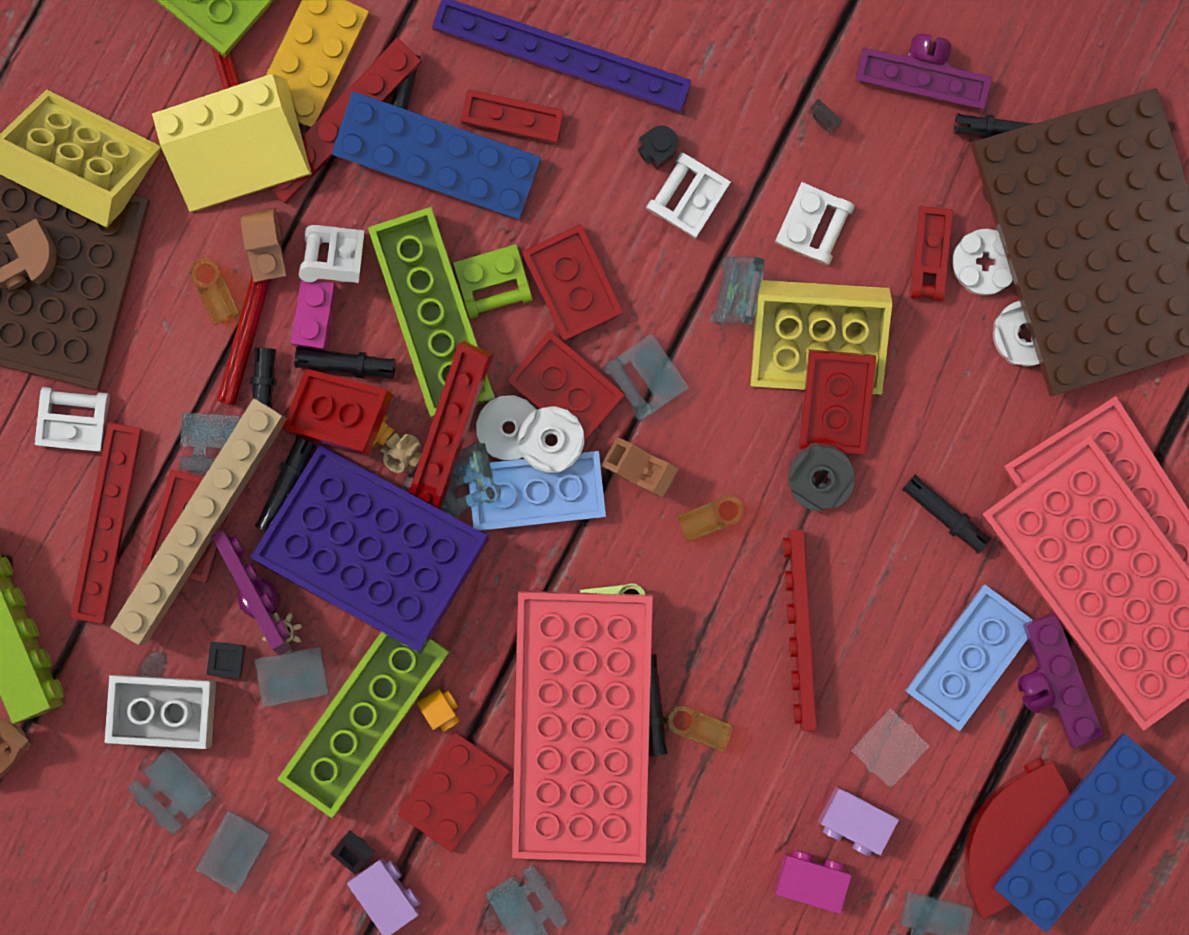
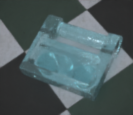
(738, 290)
(655, 371)
(471, 467)

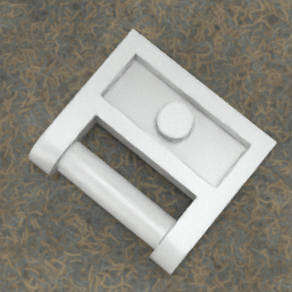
(697, 201)
(804, 219)
(343, 254)
(70, 430)

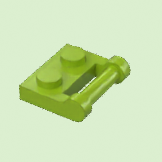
(490, 271)

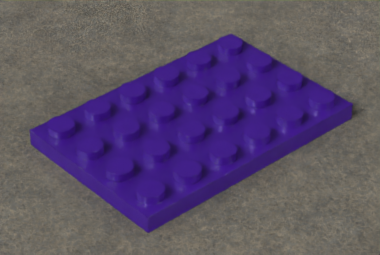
(370, 549)

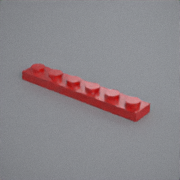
(378, 82)
(450, 423)
(106, 523)
(800, 644)

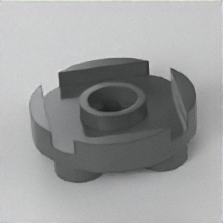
(818, 458)

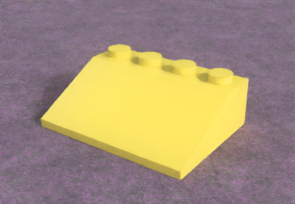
(233, 142)
(75, 157)
(816, 317)

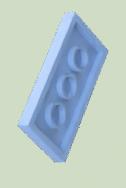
(542, 497)
(970, 658)

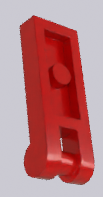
(931, 252)

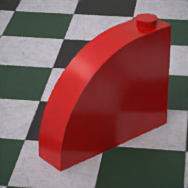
(1006, 827)

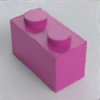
(314, 315)
(812, 881)

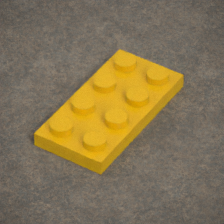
(317, 53)

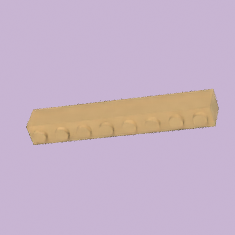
(198, 522)

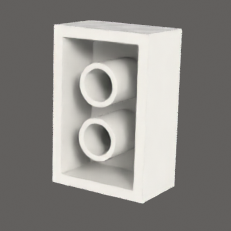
(160, 711)

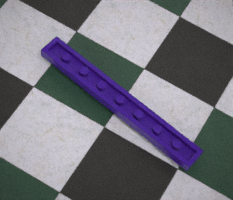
(561, 55)

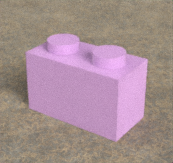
(857, 821)
(385, 896)

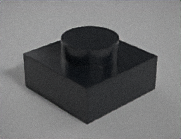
(225, 660)
(352, 852)

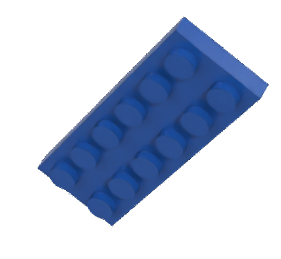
(435, 155)
(1084, 832)

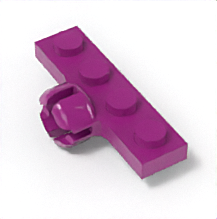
(924, 73)
(256, 595)
(1058, 682)

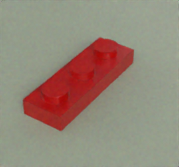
(512, 116)

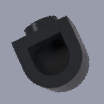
(658, 145)

